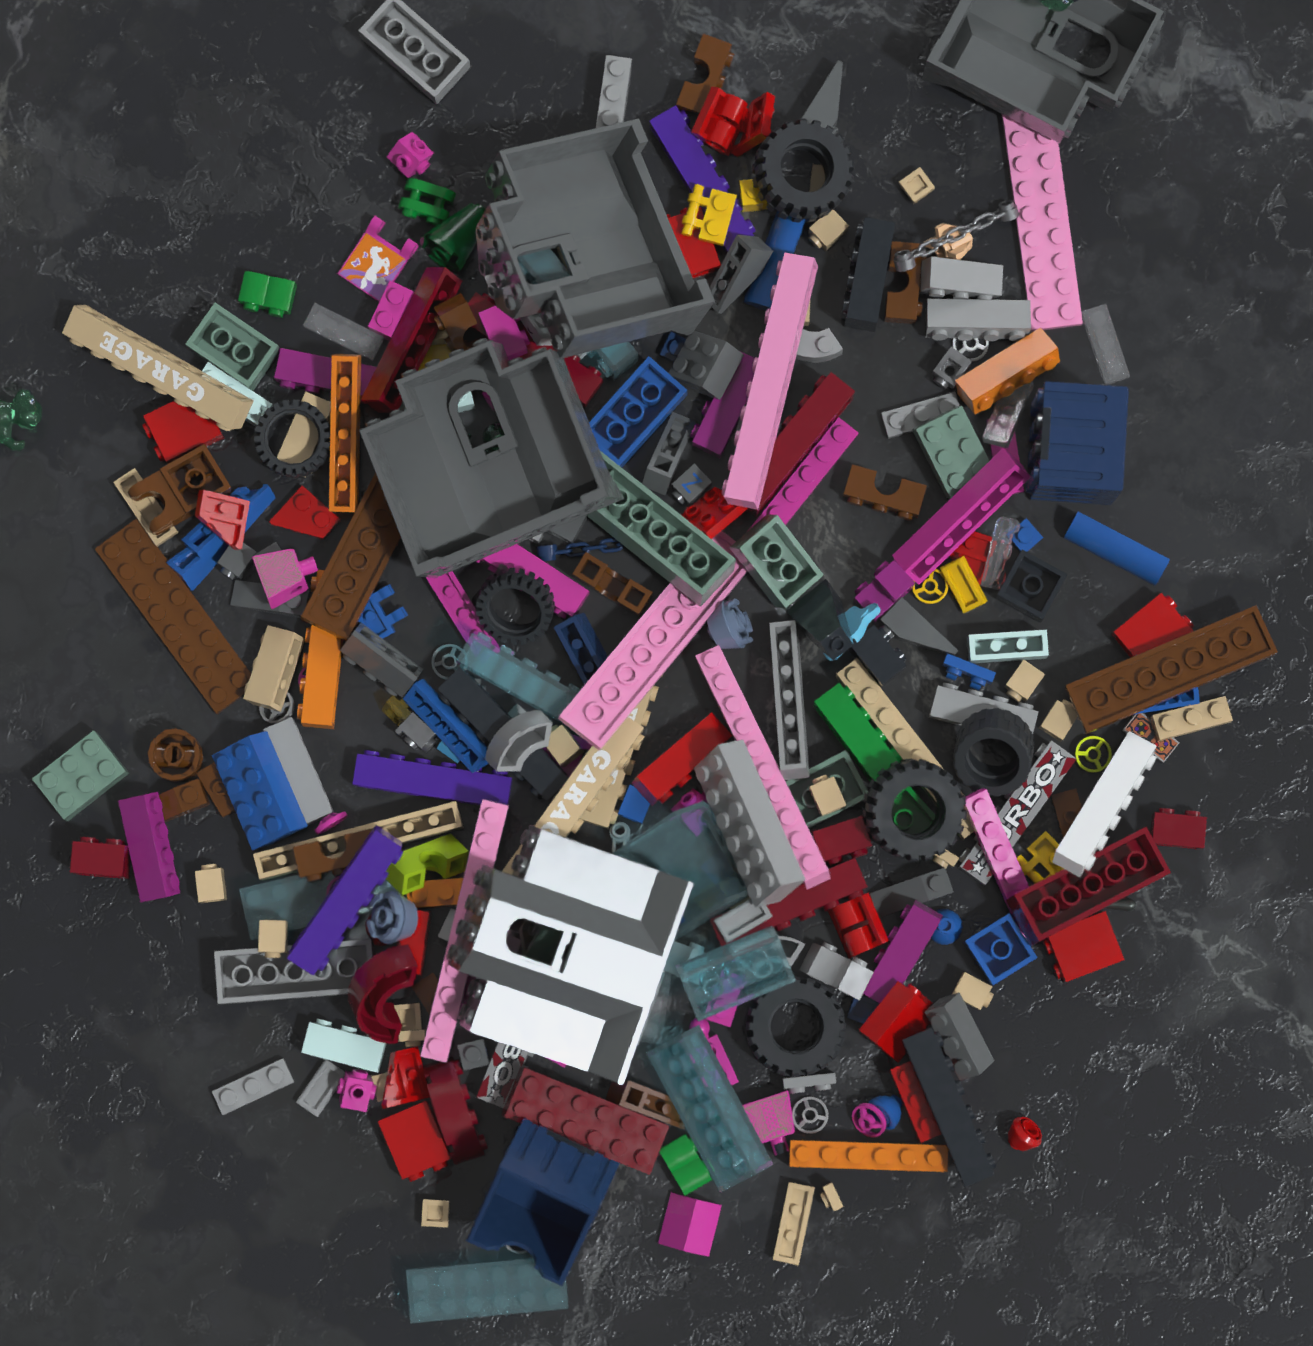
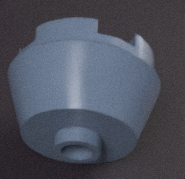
(729, 626)
(392, 917)

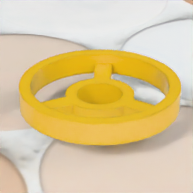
(923, 589)

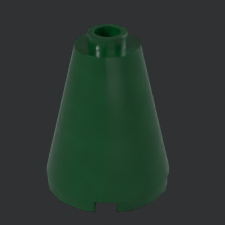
(454, 238)

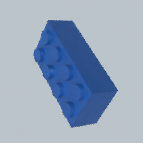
(636, 411)
(259, 790)

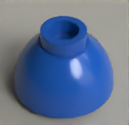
(949, 927)
(890, 1108)

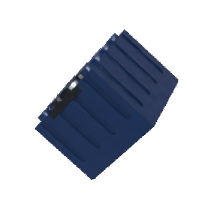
(1077, 443)
(543, 1199)

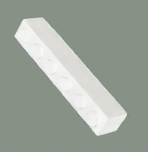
(1104, 804)

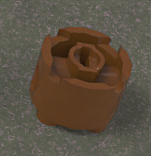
(175, 755)

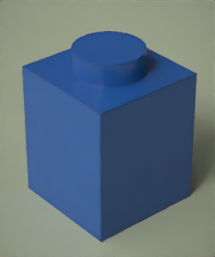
(634, 806)

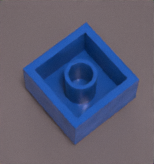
(1000, 949)

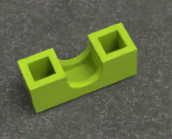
(440, 855)

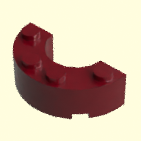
(374, 984)
(453, 1112)

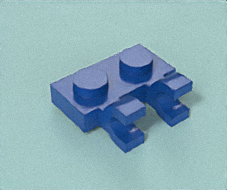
(375, 617)
(958, 666)

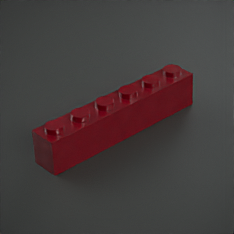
(410, 338)
(586, 380)

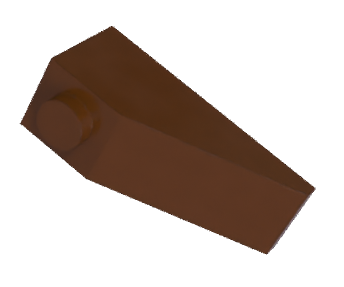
(183, 800)
(644, 1101)

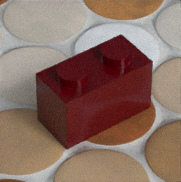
(1178, 830)

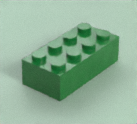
(855, 732)

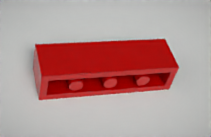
(679, 761)

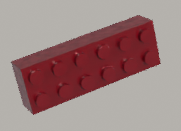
(804, 431)
(844, 882)
(1069, 898)
(586, 1119)

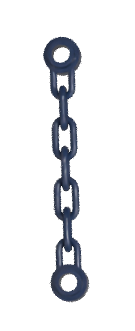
(548, 552)

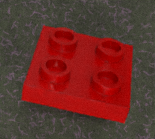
(720, 120)
(712, 513)
(858, 925)

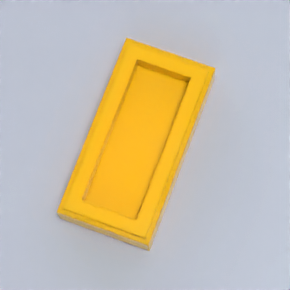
(963, 584)

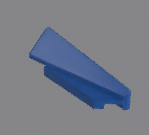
(206, 547)

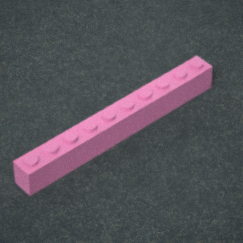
(770, 381)
(744, 727)
(451, 981)

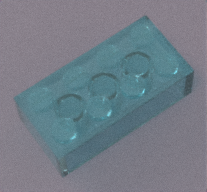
(735, 973)

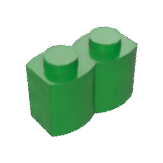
(267, 293)
(685, 1164)

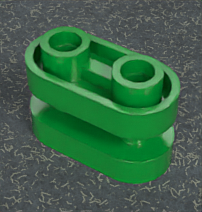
(412, 207)

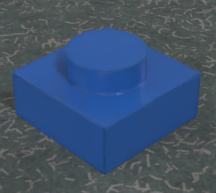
(1026, 536)

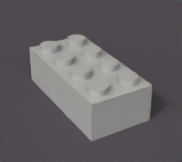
(414, 49)

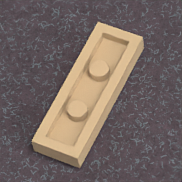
(144, 509)
(1191, 718)
(793, 1223)

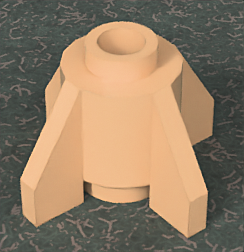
(954, 250)

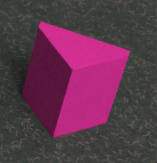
(689, 1224)

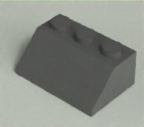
(381, 660)

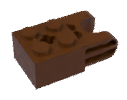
(174, 489)

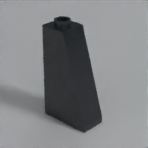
(823, 620)

